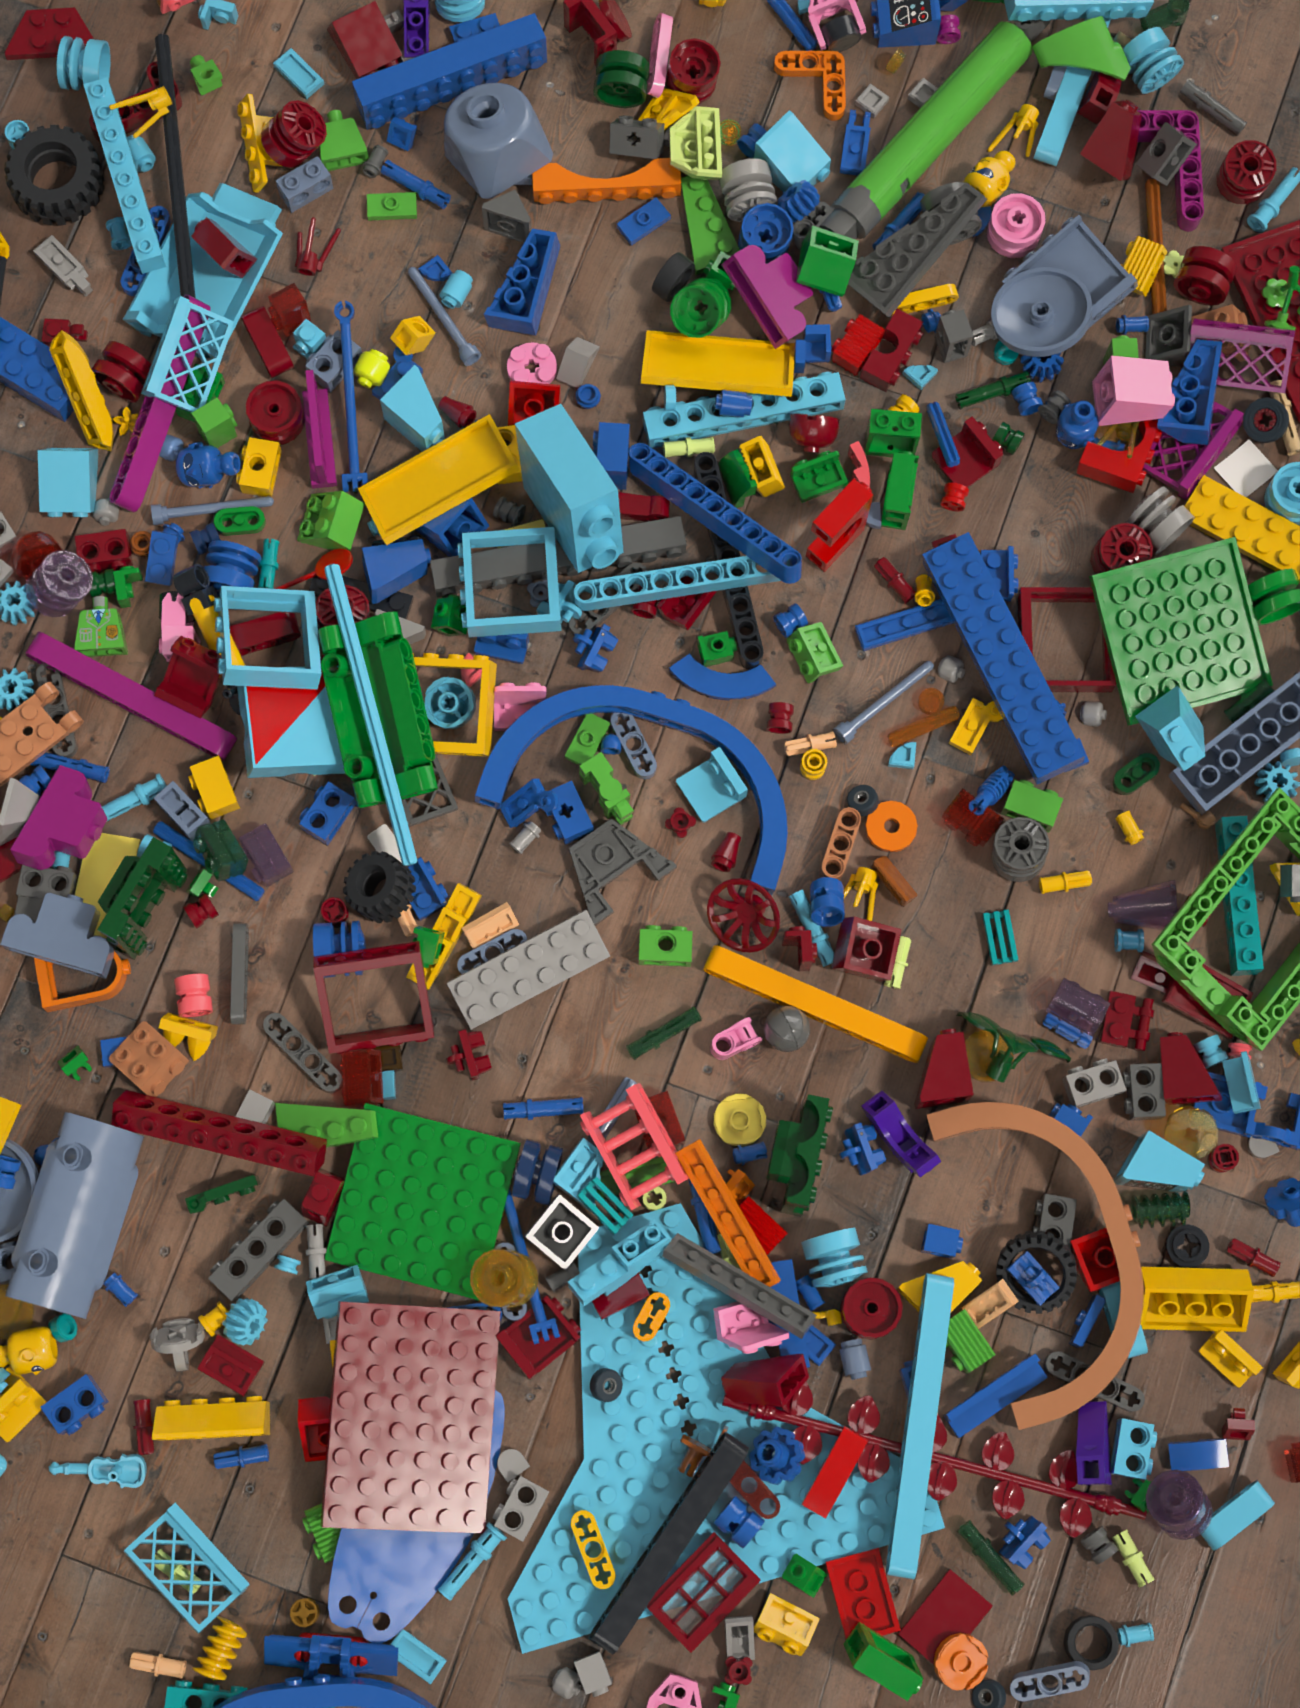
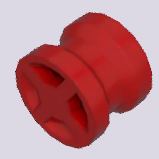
(954, 497)

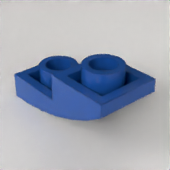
(1198, 1454)

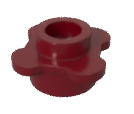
(680, 815)
(738, 1678)

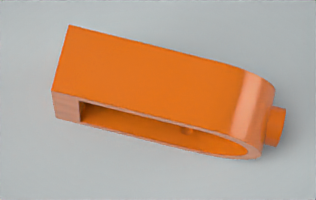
(49, 993)

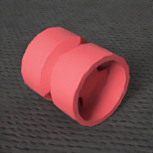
(193, 995)

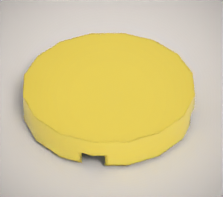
(739, 1120)

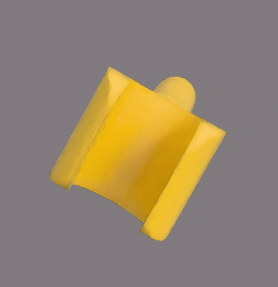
(832, 1316)

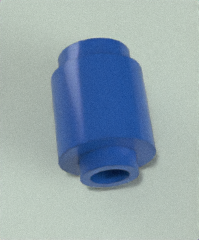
(733, 403)

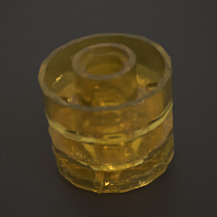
(489, 1282)

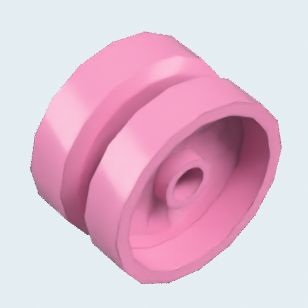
(1015, 225)

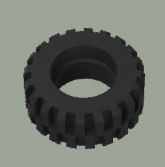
(45, 147)

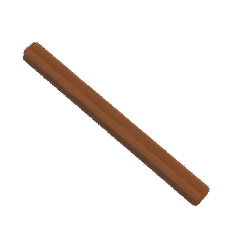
(1154, 223)

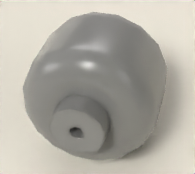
(105, 512)
(951, 669)
(1092, 713)
(566, 1683)

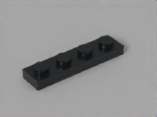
(396, 602)

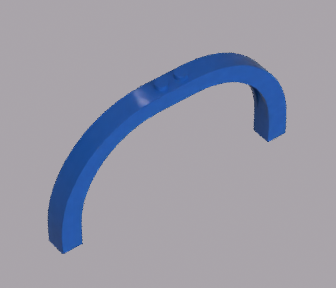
(666, 712)
(327, 1693)

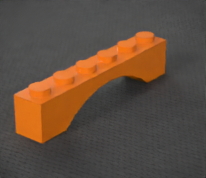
(559, 184)

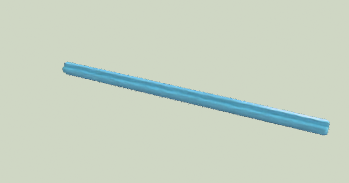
(370, 715)

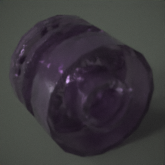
(59, 583)
(1179, 1504)

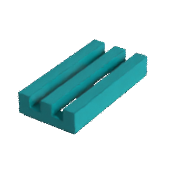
(1010, 936)
(612, 1198)

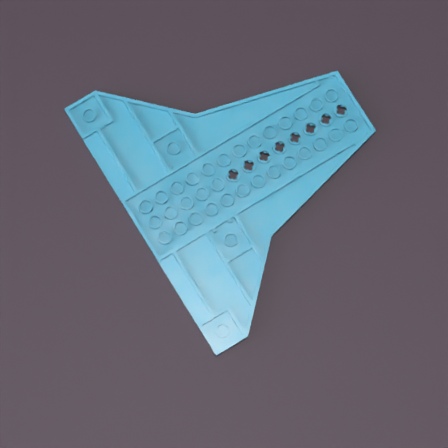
(636, 1451)

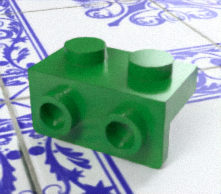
(818, 476)

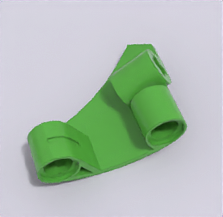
(1086, 47)

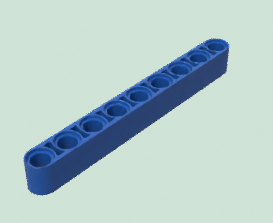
(715, 513)

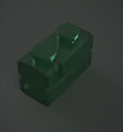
(220, 850)

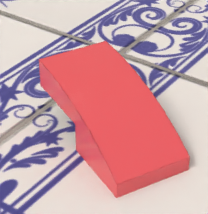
(860, 462)

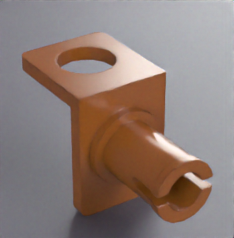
(695, 1453)

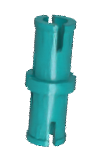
(268, 564)

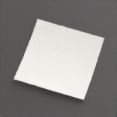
(1246, 469)

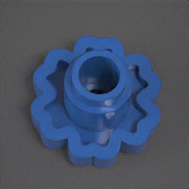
(1285, 1201)
(777, 1455)

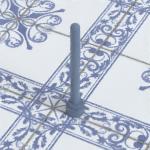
(468, 353)
(162, 513)
(846, 731)

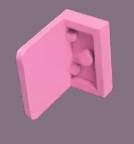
(514, 701)
(745, 1328)

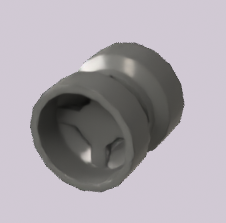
(1096, 1539)

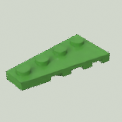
(705, 223)
(335, 1124)

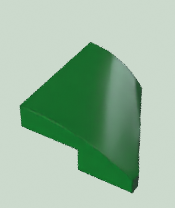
(736, 478)

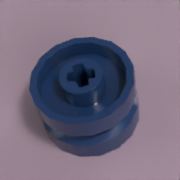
(537, 1172)

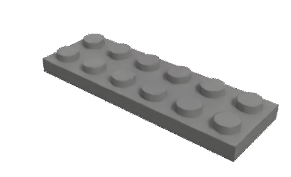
(528, 969)

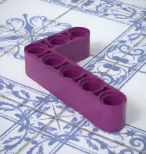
(1183, 181)

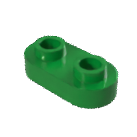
(240, 520)

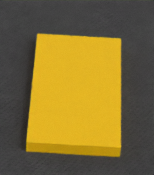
(718, 363)
(438, 479)

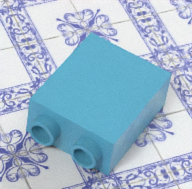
(570, 488)

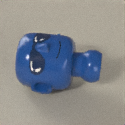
(1077, 425)
(205, 465)

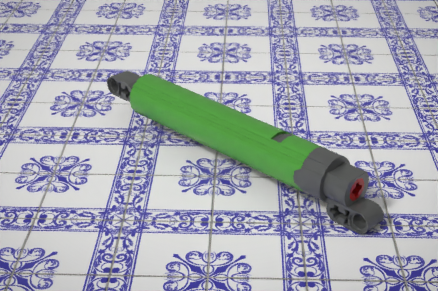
(926, 133)

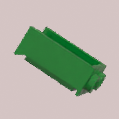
(899, 490)

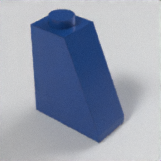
(393, 567)

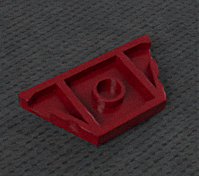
(42, 32)

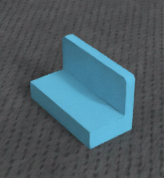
(1241, 1084)

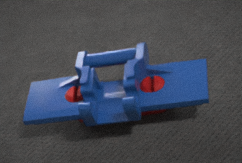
(351, 1653)

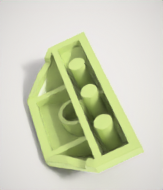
(697, 144)

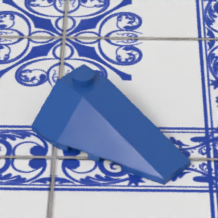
(1194, 395)

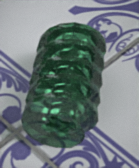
(1161, 1209)

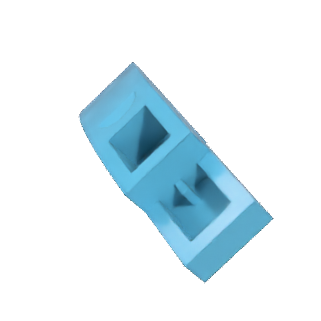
(622, 1264)

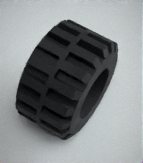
(365, 877)

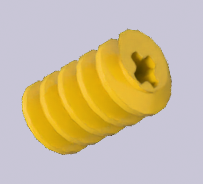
(220, 1650)

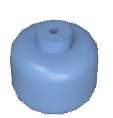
(171, 447)

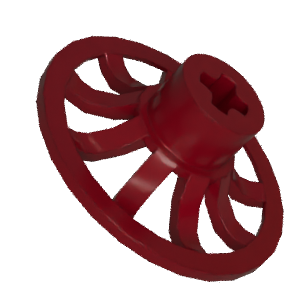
(746, 911)

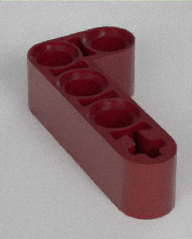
(138, 115)

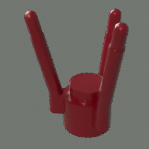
(307, 262)

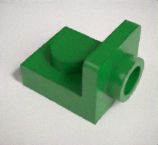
(123, 584)
(804, 1575)
(728, 1691)

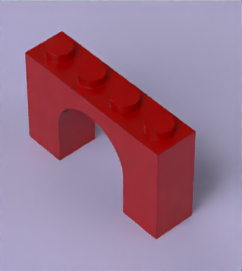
(1114, 466)
(840, 524)

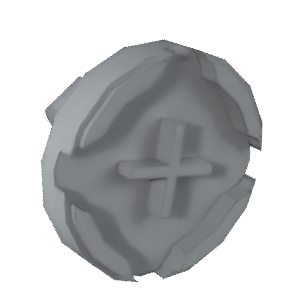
(176, 1339)

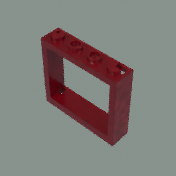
(1063, 594)
(366, 960)

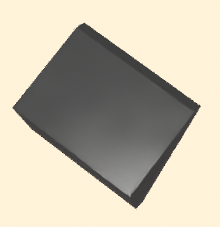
(507, 217)
(1169, 336)
(561, 1232)

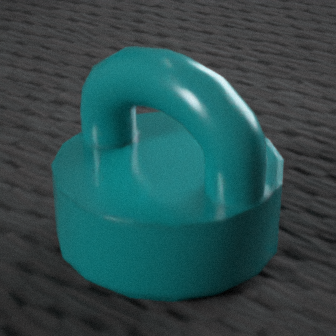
(1004, 355)
(63, 1327)

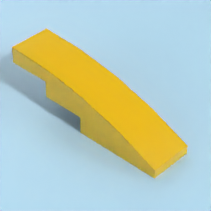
(451, 920)

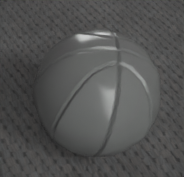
(786, 1028)

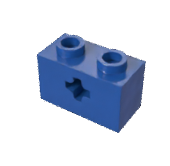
(578, 824)

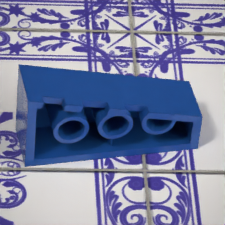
(524, 292)

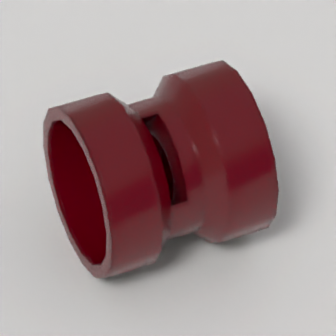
(645, 609)
(780, 718)
(332, 908)
(201, 910)
(1220, 1162)

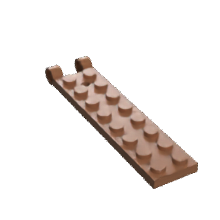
(19, 750)

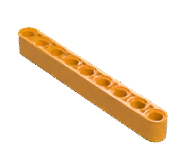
(815, 1004)

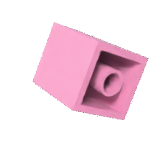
(1132, 390)

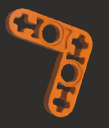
(821, 69)

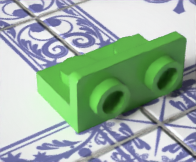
(814, 651)

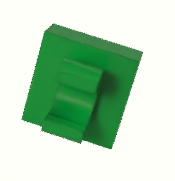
(201, 884)
(72, 1061)
(1139, 1499)

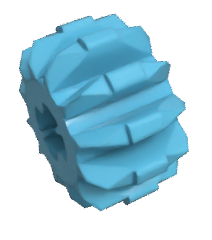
(15, 612)
(22, 689)
(1277, 773)
(245, 1321)

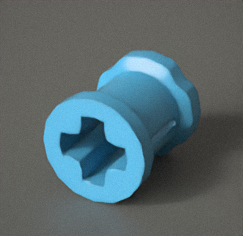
(119, 233)
(1129, 940)

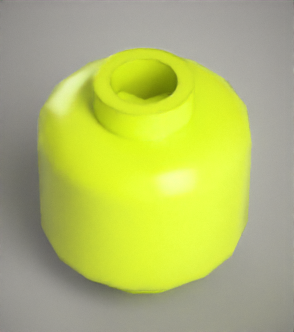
(371, 368)

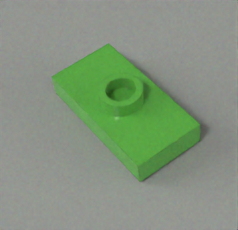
(392, 206)
(587, 739)

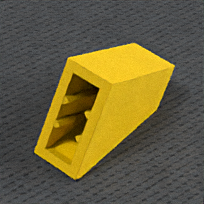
(965, 1281)

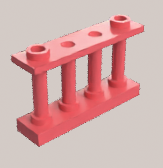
(648, 1123)

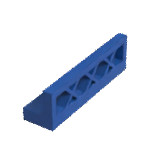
(995, 1396)

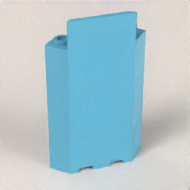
(246, 220)

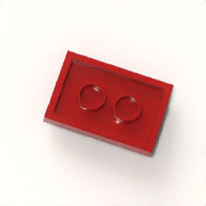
(863, 1592)

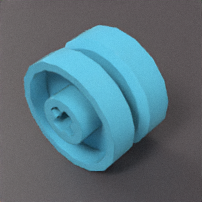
(1283, 493)

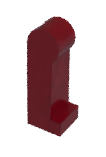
(643, 507)

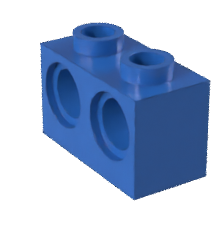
(333, 816)
(72, 1398)

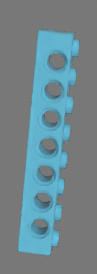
(124, 176)
(710, 425)

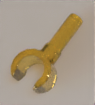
(6, 912)

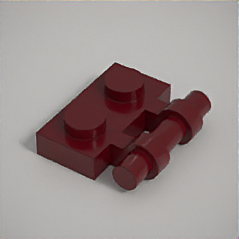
(1118, 1021)

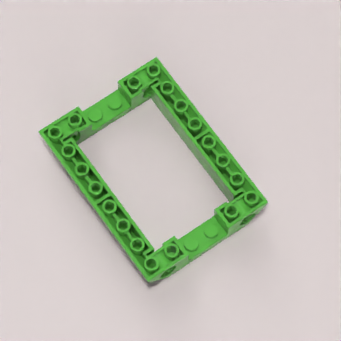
(1263, 1018)

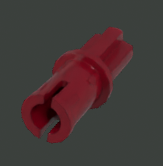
(895, 579)
(1253, 1257)
(143, 1426)

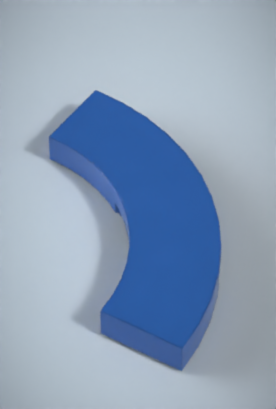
(721, 685)

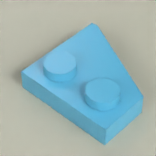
(579, 1169)

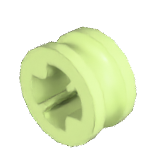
(651, 1206)

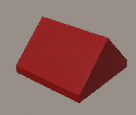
(530, 399)
(1095, 1260)

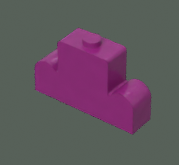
(770, 292)
(60, 822)

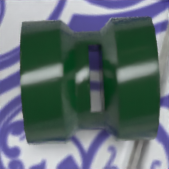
(1012, 442)
(103, 583)

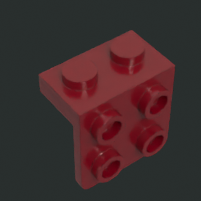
(976, 452)

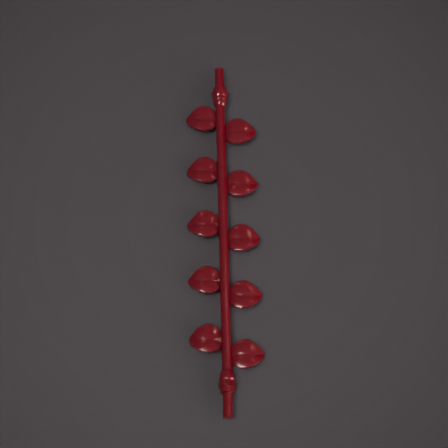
(996, 1455)

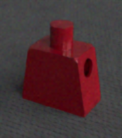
(322, 1197)

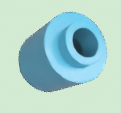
(142, 154)
(456, 289)

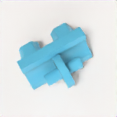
(567, 606)

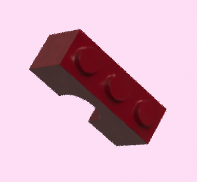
(882, 368)

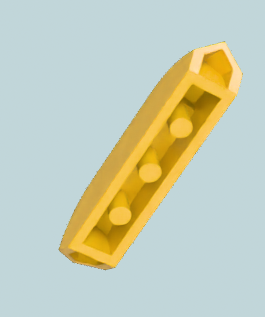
(83, 391)

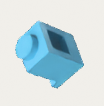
(308, 339)

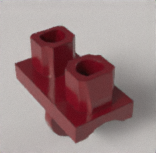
(476, 1065)

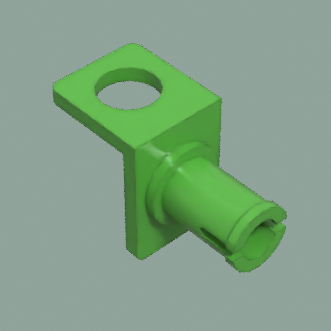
(205, 74)

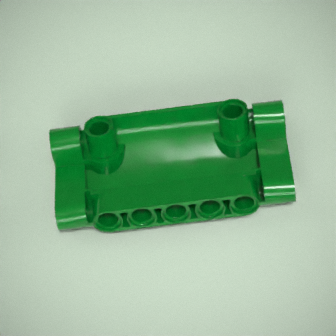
(399, 706)

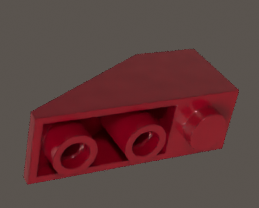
(1099, 96)

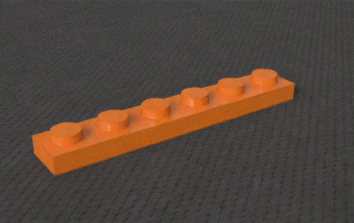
(726, 1213)

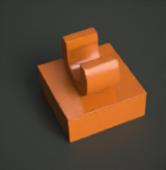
(739, 1185)

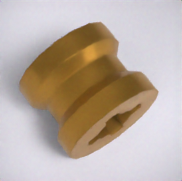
(300, 1614)

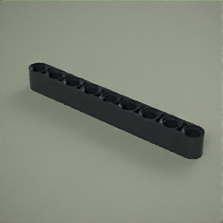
(738, 595)
(669, 1543)

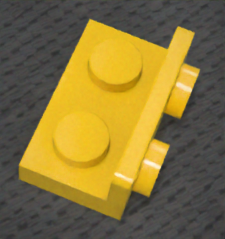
(1229, 1358)
(785, 1625)

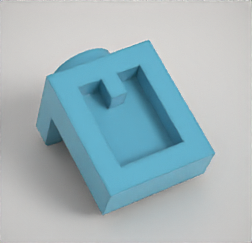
(219, 10)

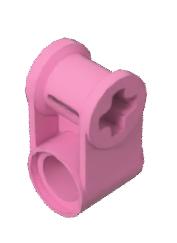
(739, 1037)

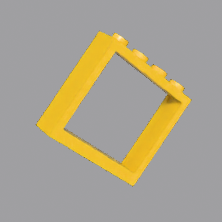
(486, 704)

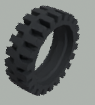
(1047, 1242)

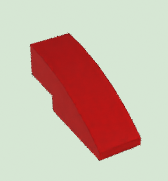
(834, 1472)

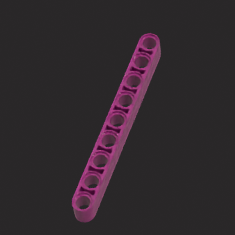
(152, 427)
(130, 696)

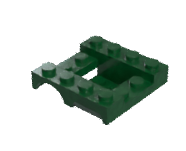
(154, 872)
(797, 1154)

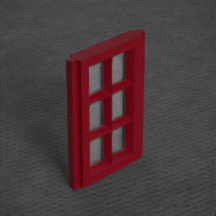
(702, 1592)

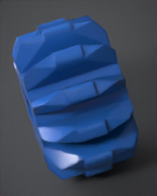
(799, 200)
(1047, 368)

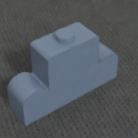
(61, 935)

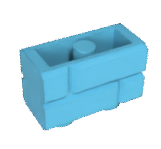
(342, 1285)

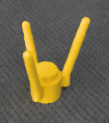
(157, 99)
(1024, 120)
(863, 882)

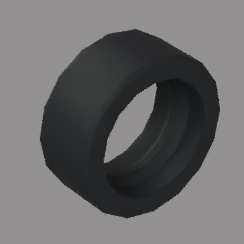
(673, 276)
(1112, 1640)

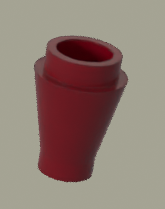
(459, 412)
(726, 854)

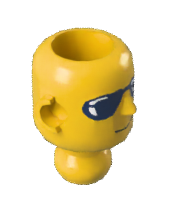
(992, 176)
(29, 1350)

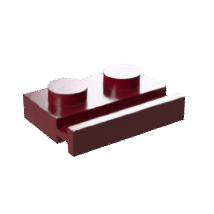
(231, 1365)

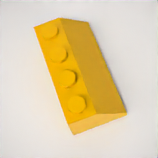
(1196, 1299)
(212, 1420)

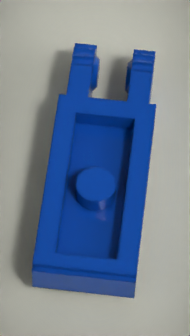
(855, 145)

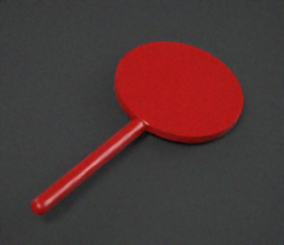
(338, 556)

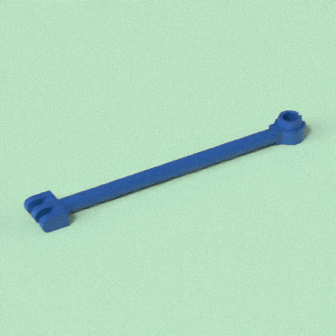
(355, 475)
(537, 1306)

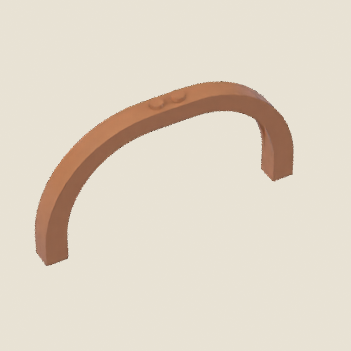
(996, 1115)

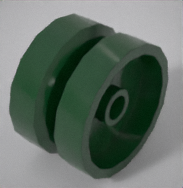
(621, 79)

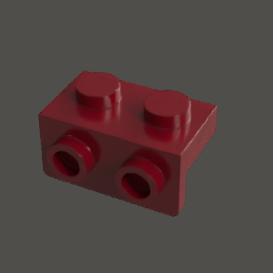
(684, 609)
(806, 949)

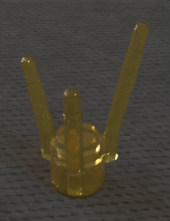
(1125, 432)

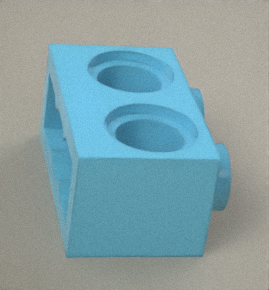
(1125, 1447)

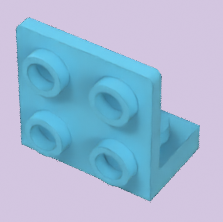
(712, 786)

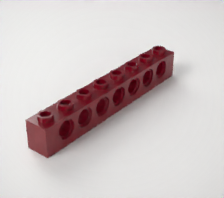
(219, 1133)

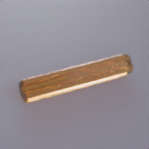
(923, 726)

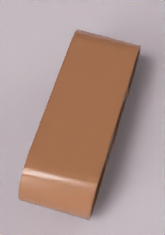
(844, 834)

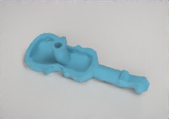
(127, 1471)

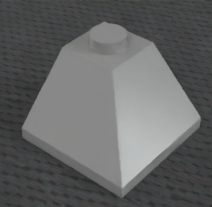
(16, 810)

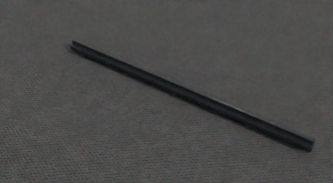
(175, 169)

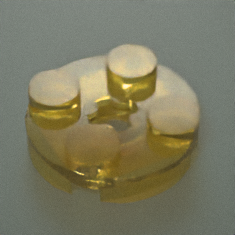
(1197, 1119)

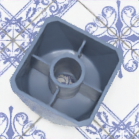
(494, 138)

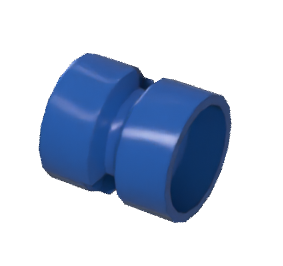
(827, 901)
(739, 1522)

